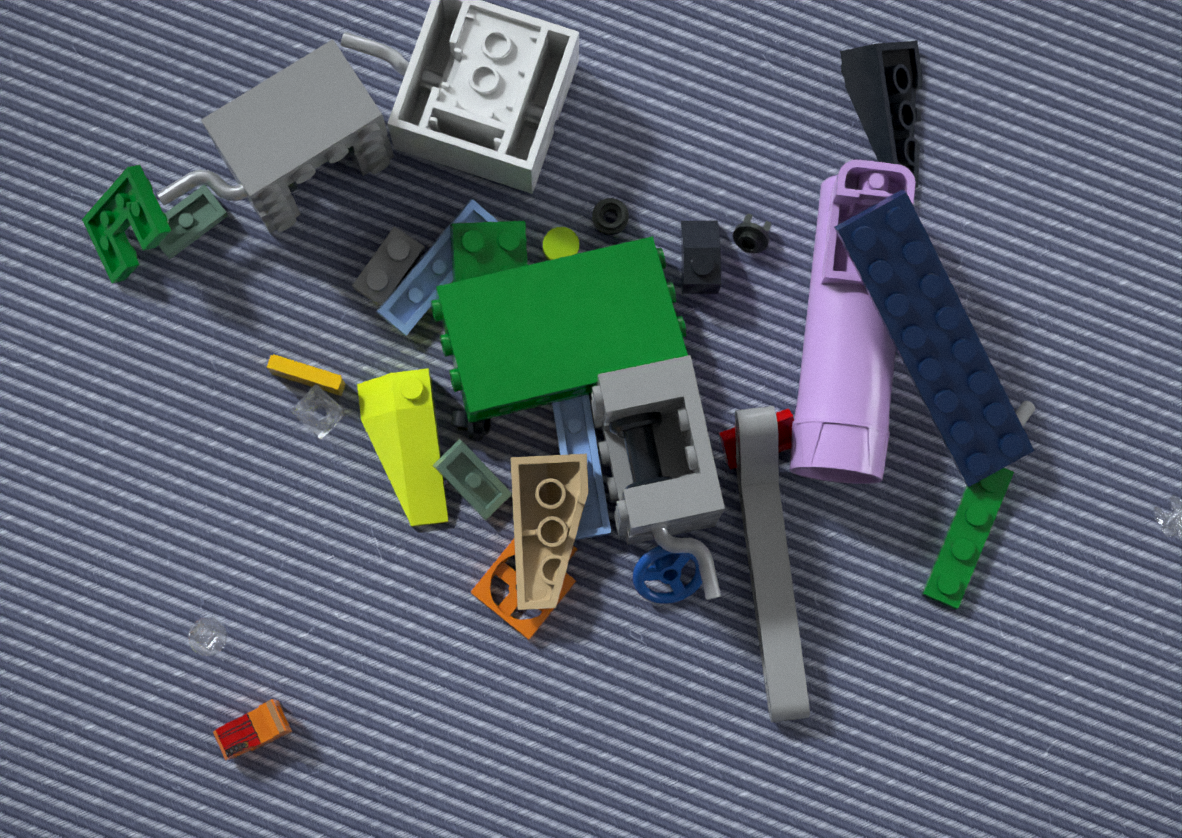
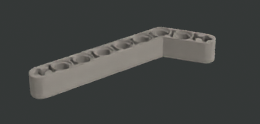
(769, 563)

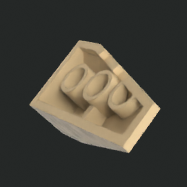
(546, 517)

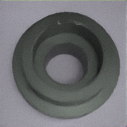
(610, 205)

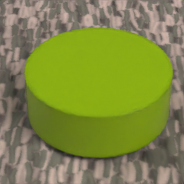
(560, 243)

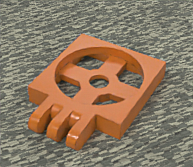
(482, 592)

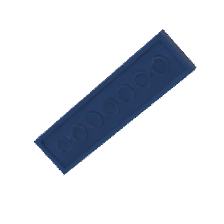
(934, 337)

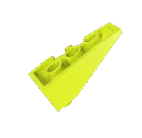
(404, 433)

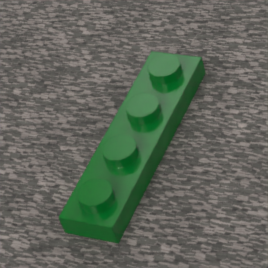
(966, 539)

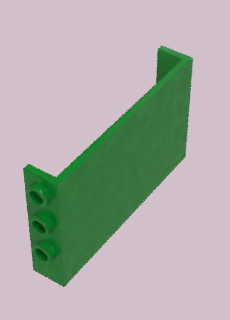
(556, 325)

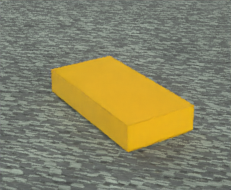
(306, 374)

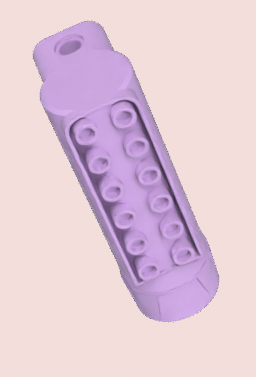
(847, 352)

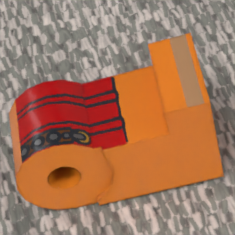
(252, 730)

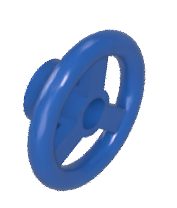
(666, 568)

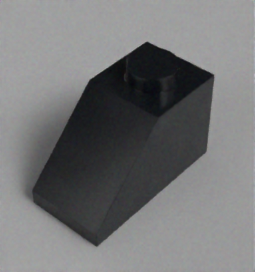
(700, 257)

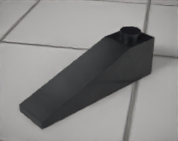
(883, 92)

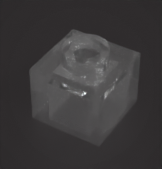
(314, 400)

